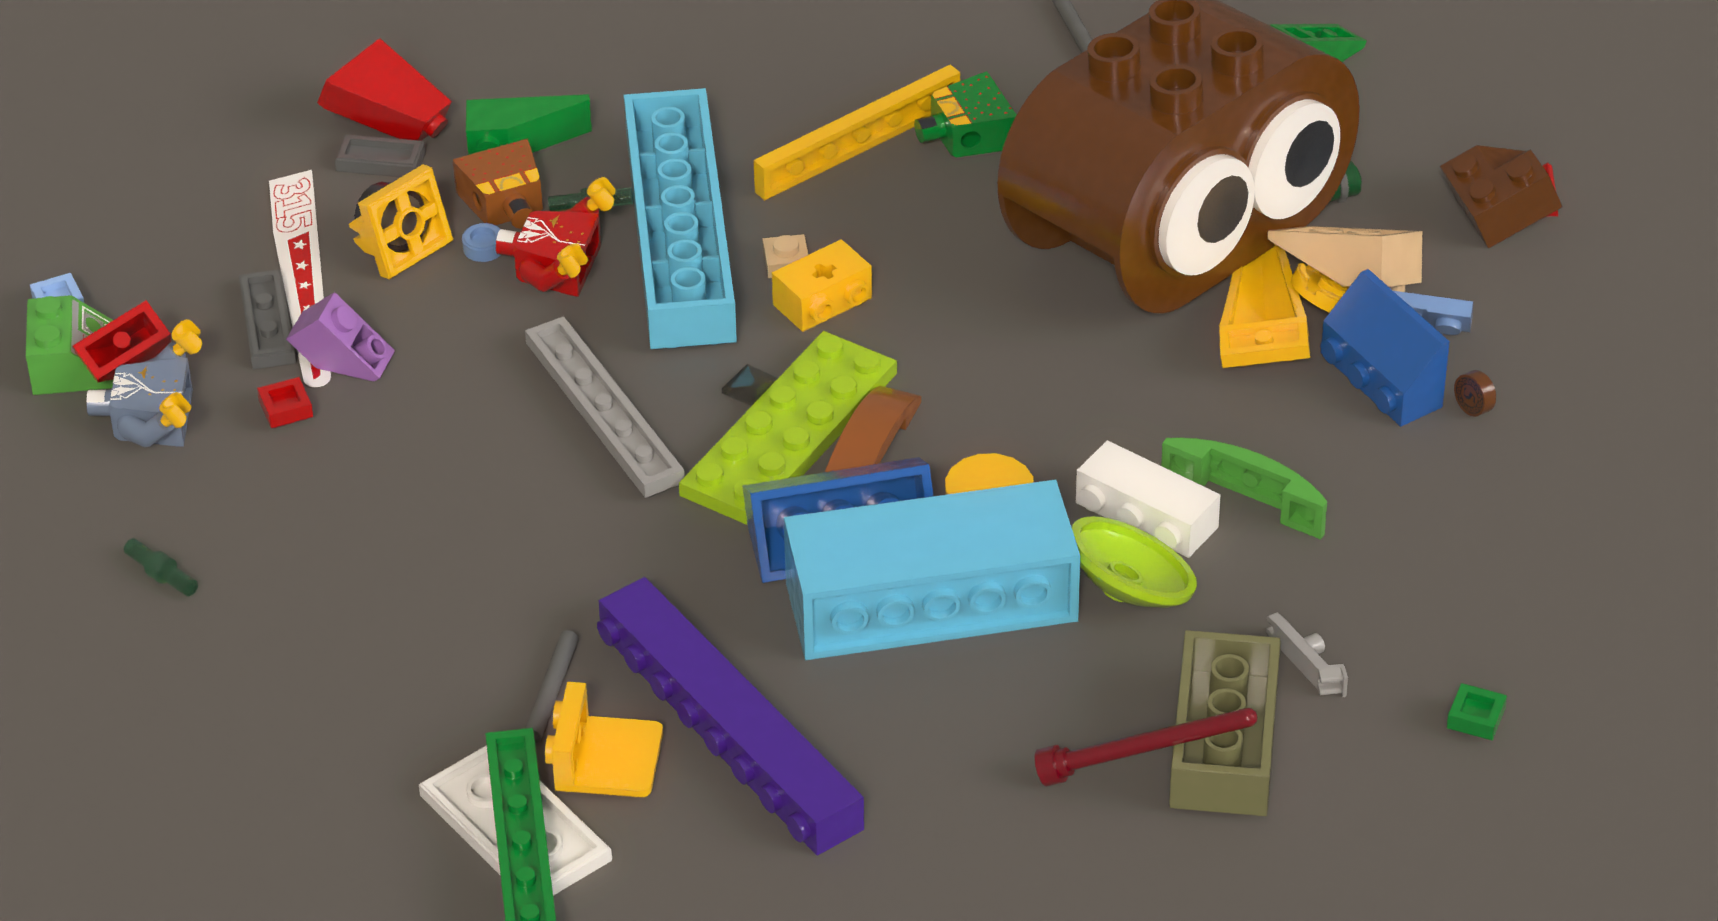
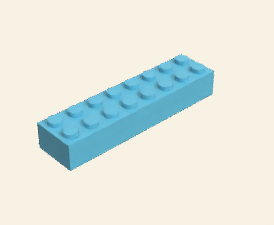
(679, 219)

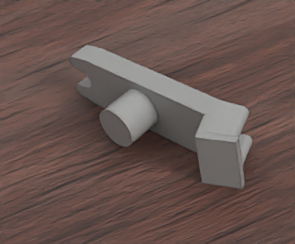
(1305, 656)

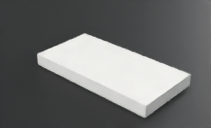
(465, 802)

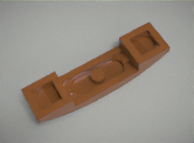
(873, 428)

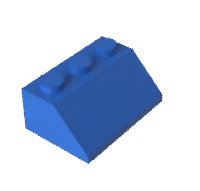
(1386, 350)

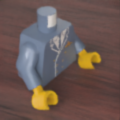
(152, 397)

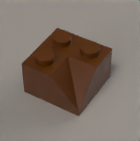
(1500, 190)

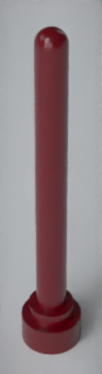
(1057, 763)

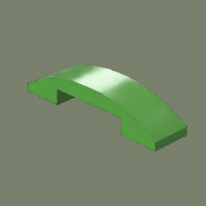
(1249, 475)

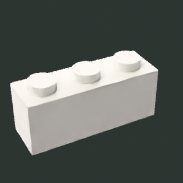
(1148, 497)

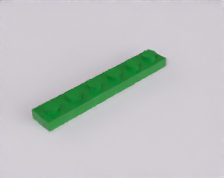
(520, 826)

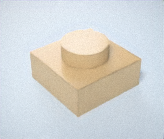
(783, 251)

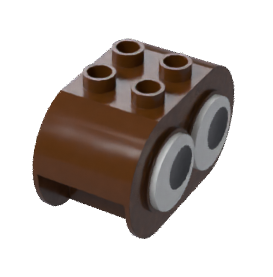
(1179, 148)

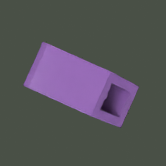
(340, 340)

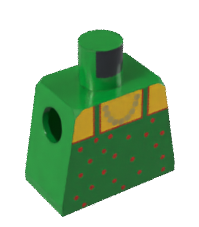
(968, 117)

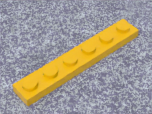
(848, 135)

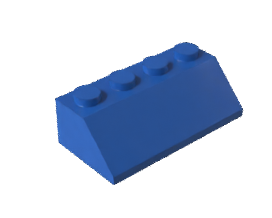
(834, 490)

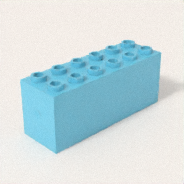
(931, 569)

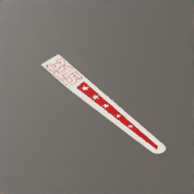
(298, 253)

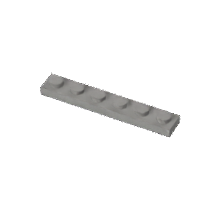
(605, 407)

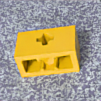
(822, 285)

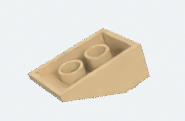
(1346, 252)

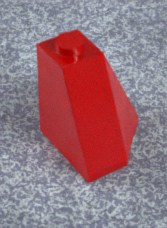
(386, 95)

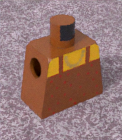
(500, 183)

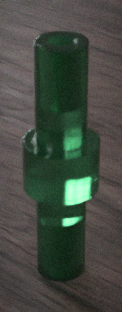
(563, 202)
(160, 567)

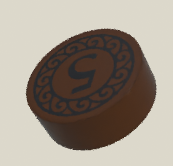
(1475, 393)

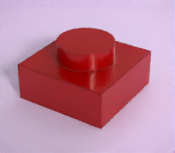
(285, 402)

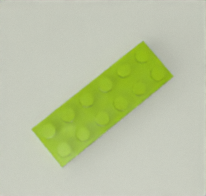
(788, 423)

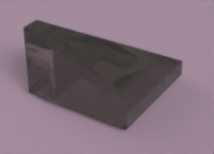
(748, 385)

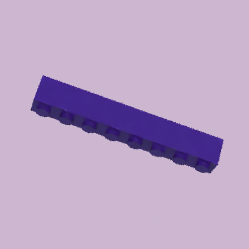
(731, 716)

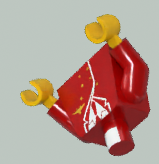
(559, 246)

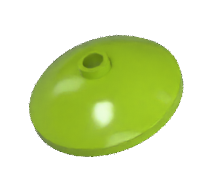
(1132, 564)

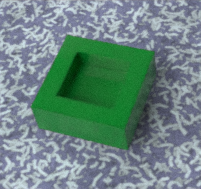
(1476, 711)

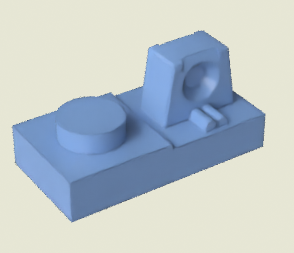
(1444, 314)

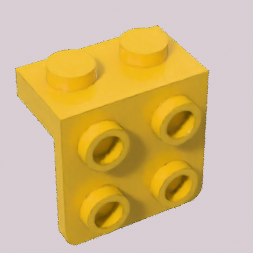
(601, 752)

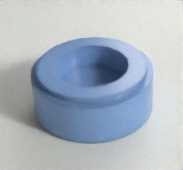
(480, 242)

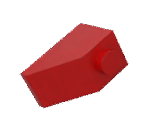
(126, 340)

